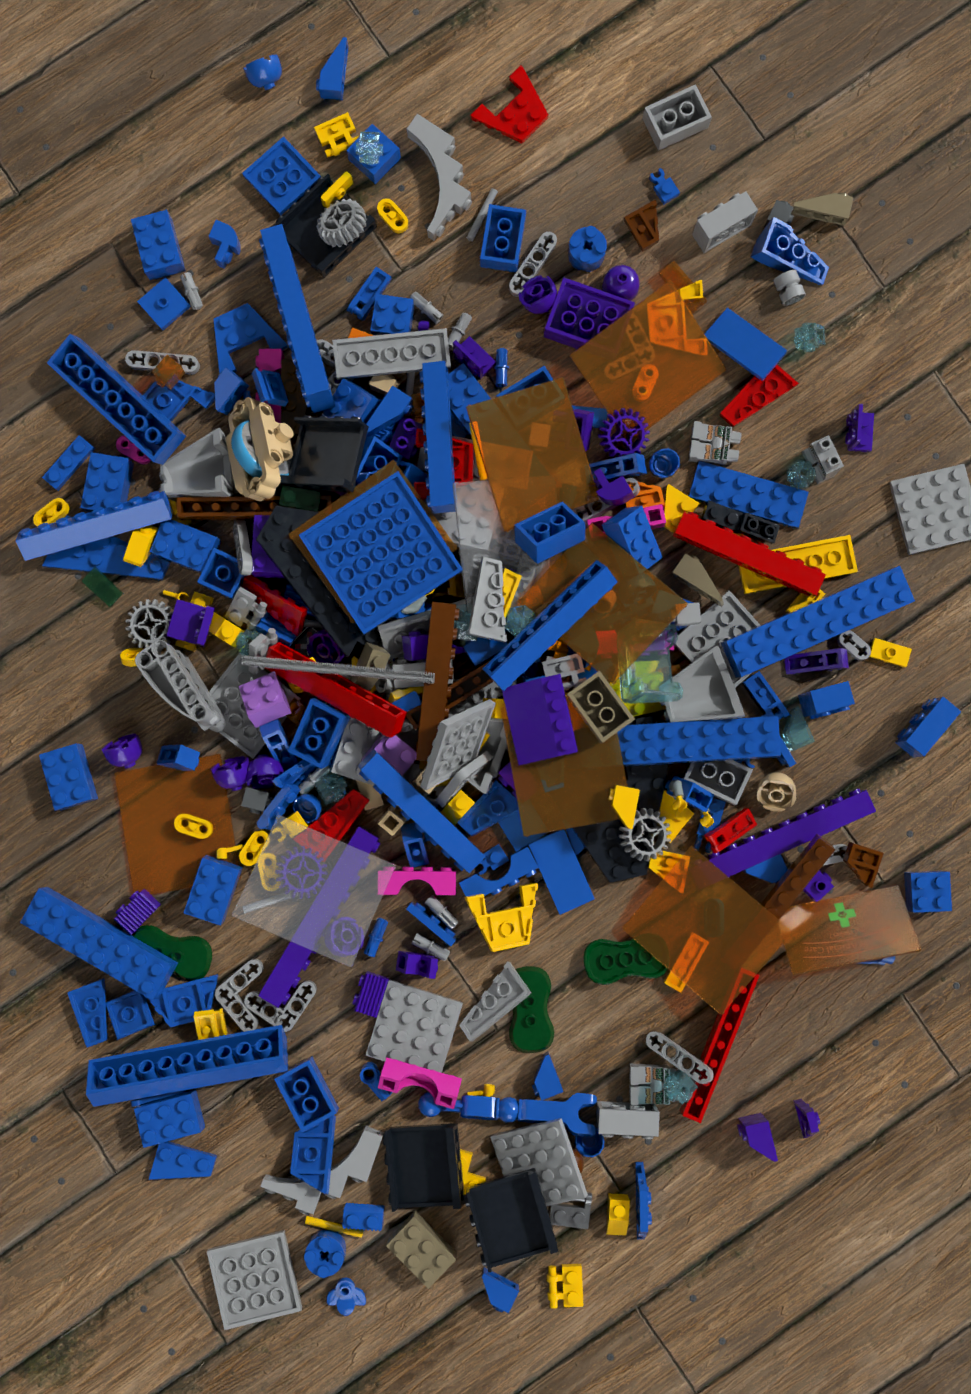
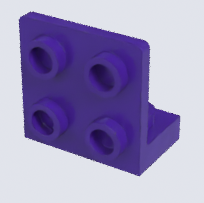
(474, 357)
(860, 430)
(190, 622)

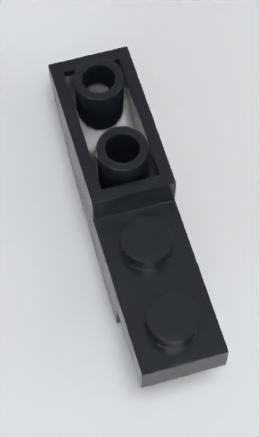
(741, 523)

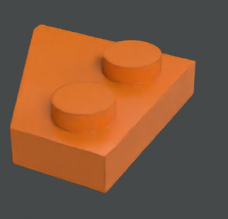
(648, 496)

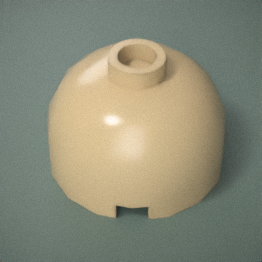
(776, 791)

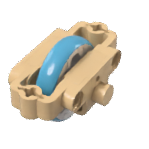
(257, 449)

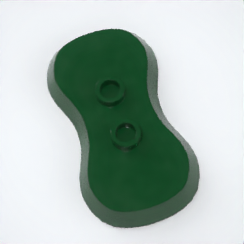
(190, 952)
(612, 960)
(531, 1026)

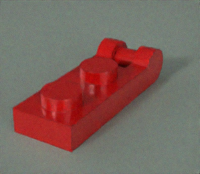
(731, 830)

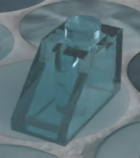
(796, 731)

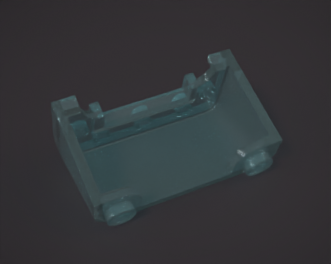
(651, 675)

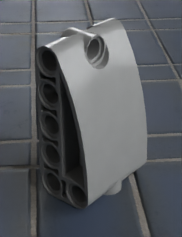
(178, 686)

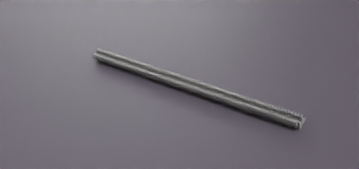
(335, 669)

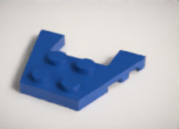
(240, 329)
(172, 401)

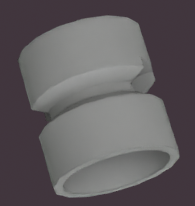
(790, 288)

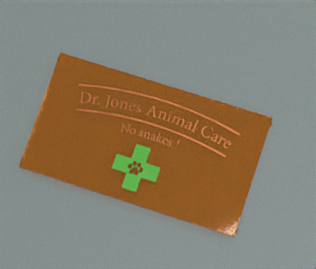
(848, 930)

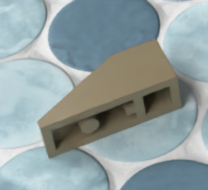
(828, 208)
(693, 574)
(374, 657)

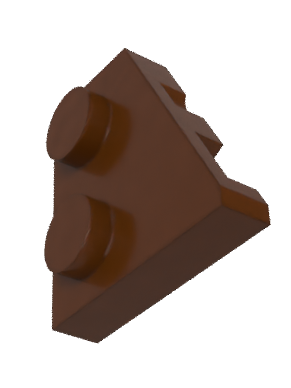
(644, 225)
(863, 862)

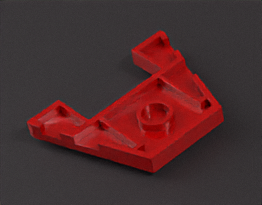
(521, 115)
(463, 462)

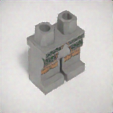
(712, 444)
(826, 456)
(647, 1083)

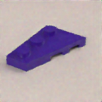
(807, 1118)

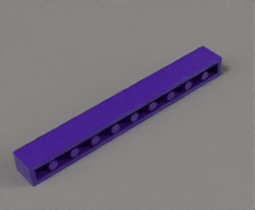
(793, 833)
(295, 956)

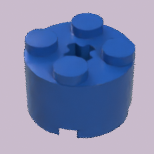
(586, 239)
(326, 1264)

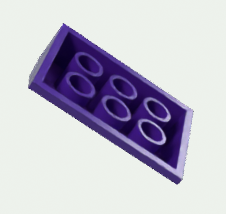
(582, 313)
(539, 719)

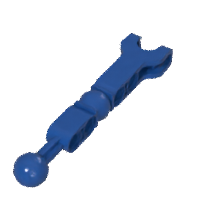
(525, 1110)

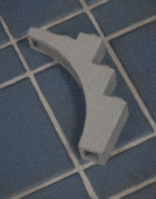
(439, 147)
(355, 1164)

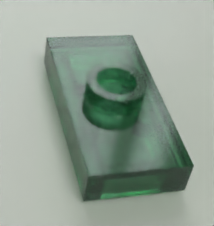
(102, 587)

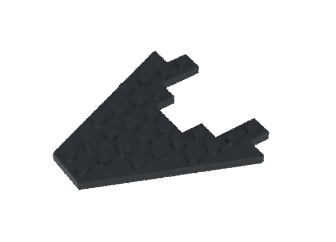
(304, 580)
(603, 838)

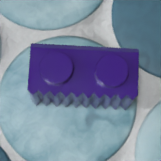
(137, 911)
(371, 994)

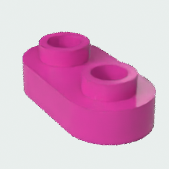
(131, 450)

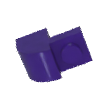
(612, 493)
(417, 964)

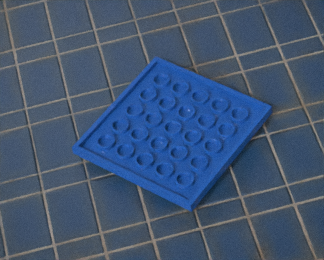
(381, 552)

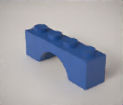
(521, 864)

